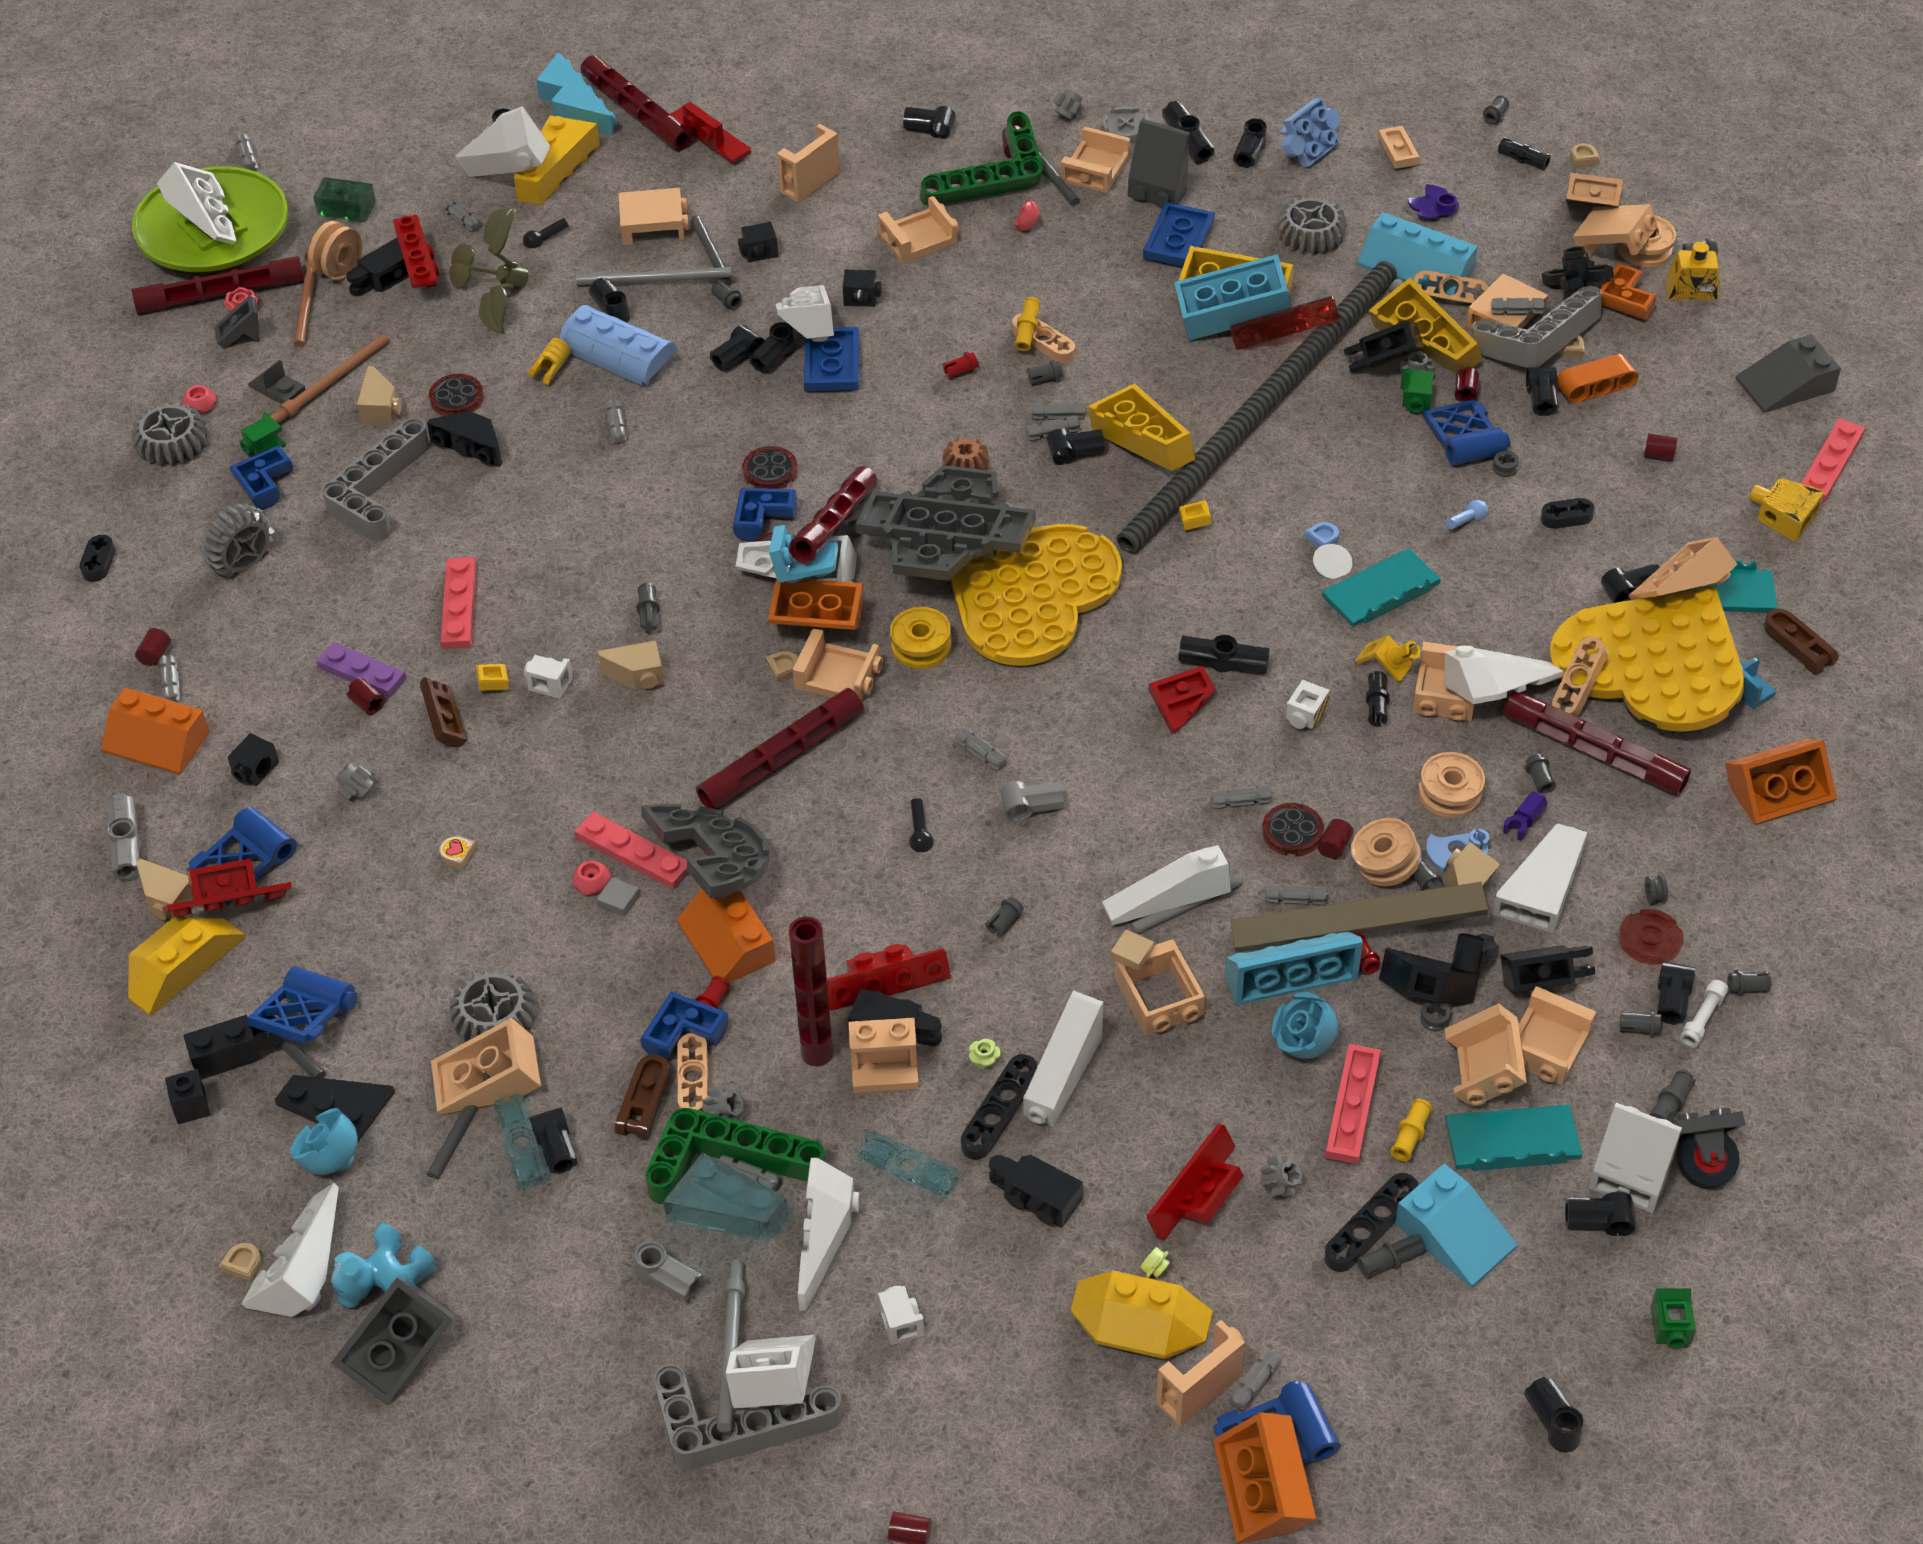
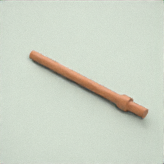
(305, 304)
(290, 407)

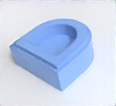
(1322, 534)

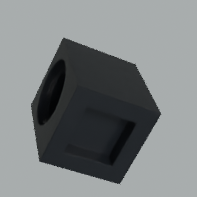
(758, 242)
(861, 288)
(252, 760)
(187, 1096)

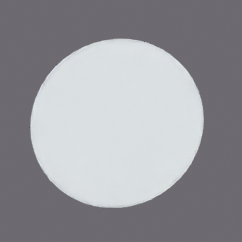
(1332, 561)

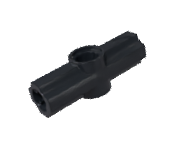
(1179, 118)
(1224, 653)

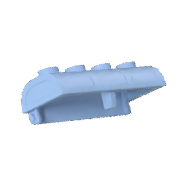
(616, 345)

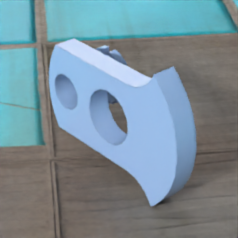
(1438, 851)

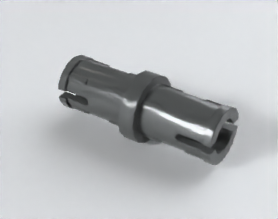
(1673, 1096)

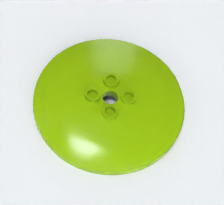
(173, 241)

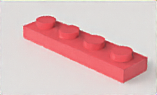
(1833, 456)
(458, 603)
(632, 850)
(1352, 1104)

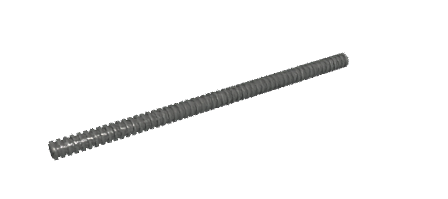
(1254, 409)

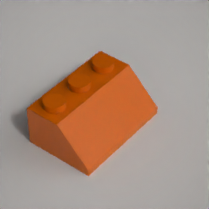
(817, 604)
(153, 731)
(1782, 779)
(727, 935)
(1264, 1478)

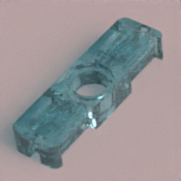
(526, 1159)
(929, 1171)

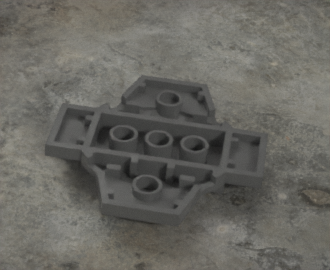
(946, 523)

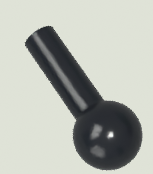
(534, 239)
(921, 839)

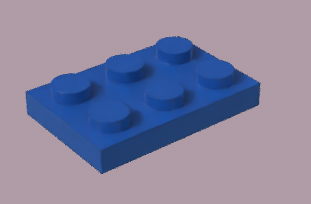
(1176, 231)
(833, 362)

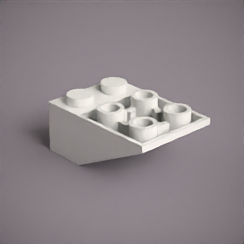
(1635, 1156)
(770, 1371)

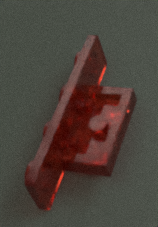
(1284, 322)

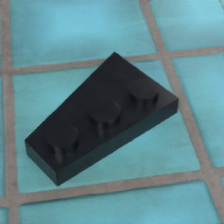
(315, 1095)

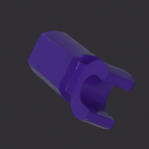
(1526, 814)

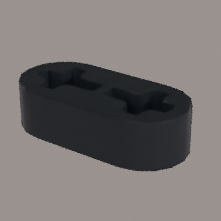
(1567, 513)
(91, 557)

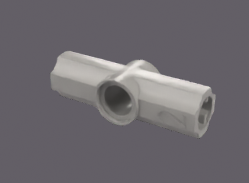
(123, 836)

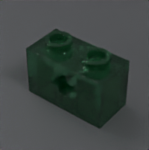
(344, 199)

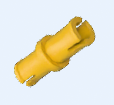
(1027, 324)
(1411, 1130)

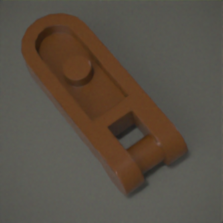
(1800, 640)
(643, 1096)

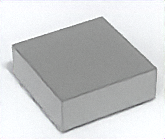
(618, 896)

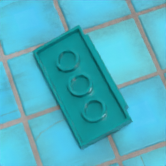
(1381, 588)
(1747, 589)
(1513, 1138)

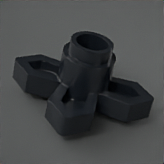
(1576, 271)

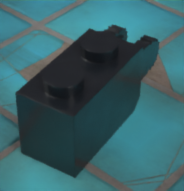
(378, 270)
(1386, 345)
(1544, 967)
(878, 1006)
(227, 1046)
(1037, 1187)

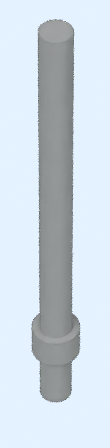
(655, 276)
(734, 1293)

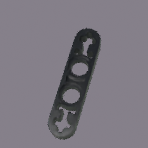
(995, 1105)
(1367, 1219)

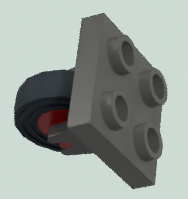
(1706, 1151)

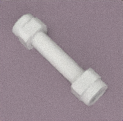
(1694, 1031)

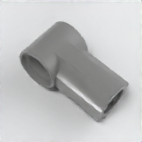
(1023, 800)
(667, 1273)

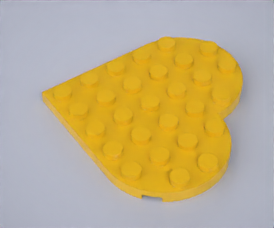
(1028, 602)
(1664, 657)

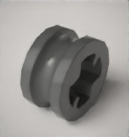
(1505, 457)
(1656, 889)
(1435, 1024)

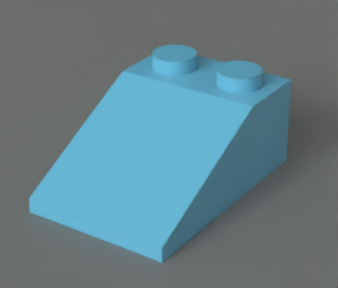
(1455, 1225)

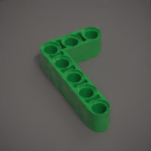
(991, 172)
(733, 1137)

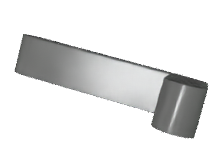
(1545, 337)
(349, 491)
(742, 1439)

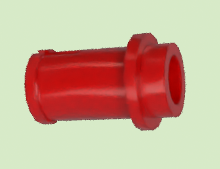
(961, 365)
(1369, 960)
(714, 992)

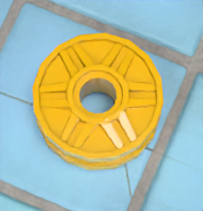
(920, 637)

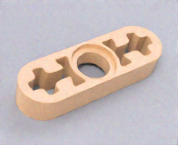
(1432, 276)
(1049, 347)
(1595, 660)
(686, 1065)

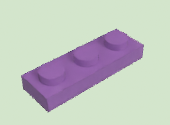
(354, 665)

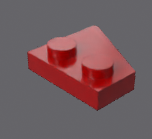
(1181, 696)

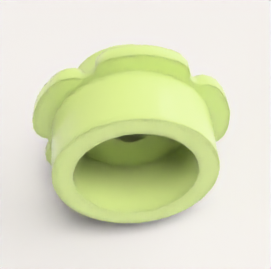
(984, 1060)
(1155, 1263)

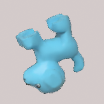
(356, 1276)

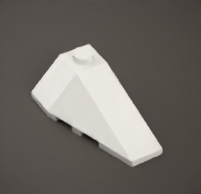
(505, 147)
(199, 199)
(808, 312)
(755, 558)
(1488, 675)
(1180, 883)
(829, 1217)
(301, 1264)

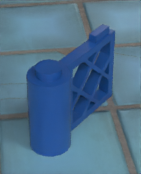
(1470, 443)
(255, 834)
(309, 992)
(1311, 1426)

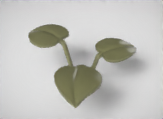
(492, 304)

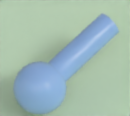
(1475, 510)

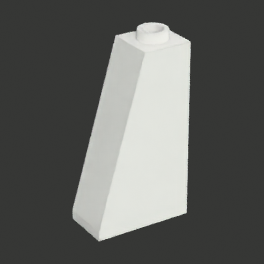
(1542, 881)
(1064, 1059)

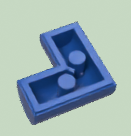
(257, 473)
(760, 503)
(682, 1016)

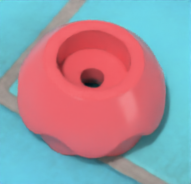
(1028, 216)
(235, 297)
(200, 398)
(591, 886)

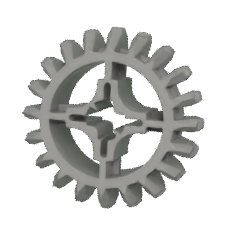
(1311, 225)
(169, 433)
(236, 539)
(472, 1003)

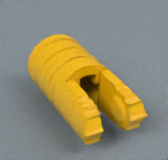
(551, 359)

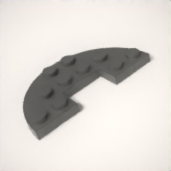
(734, 848)

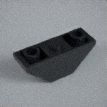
(467, 435)
(1427, 978)

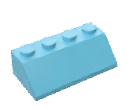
(1417, 249)
(1231, 296)
(1293, 967)

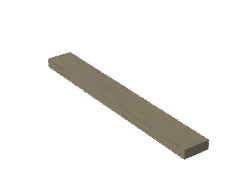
(1360, 916)

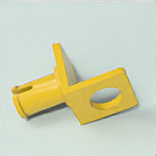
(1391, 656)

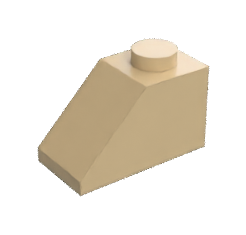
(377, 399)
(633, 665)
(1470, 866)
(163, 887)

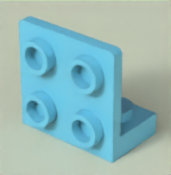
(792, 571)

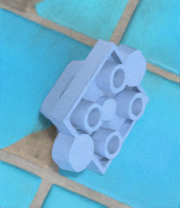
(1310, 132)

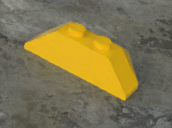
(176, 958)
(1140, 1314)

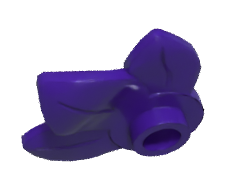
(1434, 203)

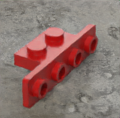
(711, 132)
(416, 252)
(224, 883)
(888, 973)
(1199, 1186)

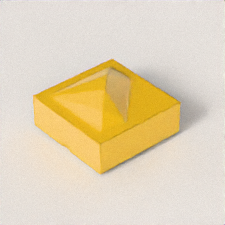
(1195, 515)
(492, 677)

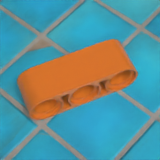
(1597, 378)

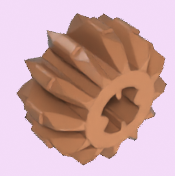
(966, 454)

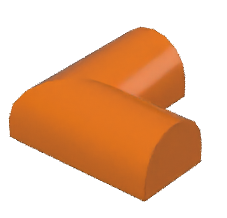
(1622, 296)

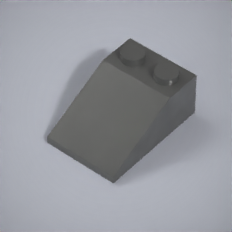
(1159, 164)
(1790, 374)
(393, 1339)

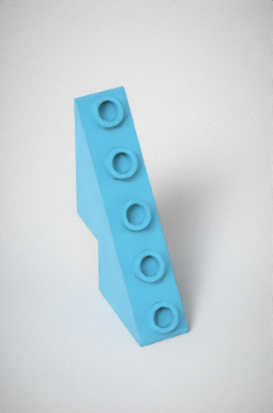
(572, 96)

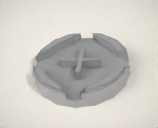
(1123, 122)

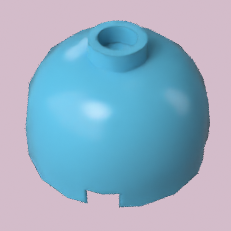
(1305, 1026)
(327, 1145)

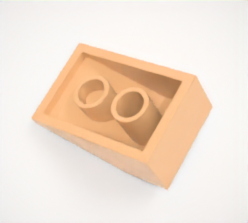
(1692, 566)
(501, 1052)

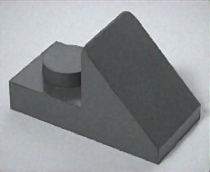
(239, 321)
(276, 384)

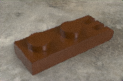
(443, 712)

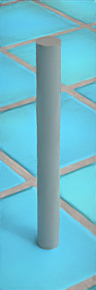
(1154, 919)

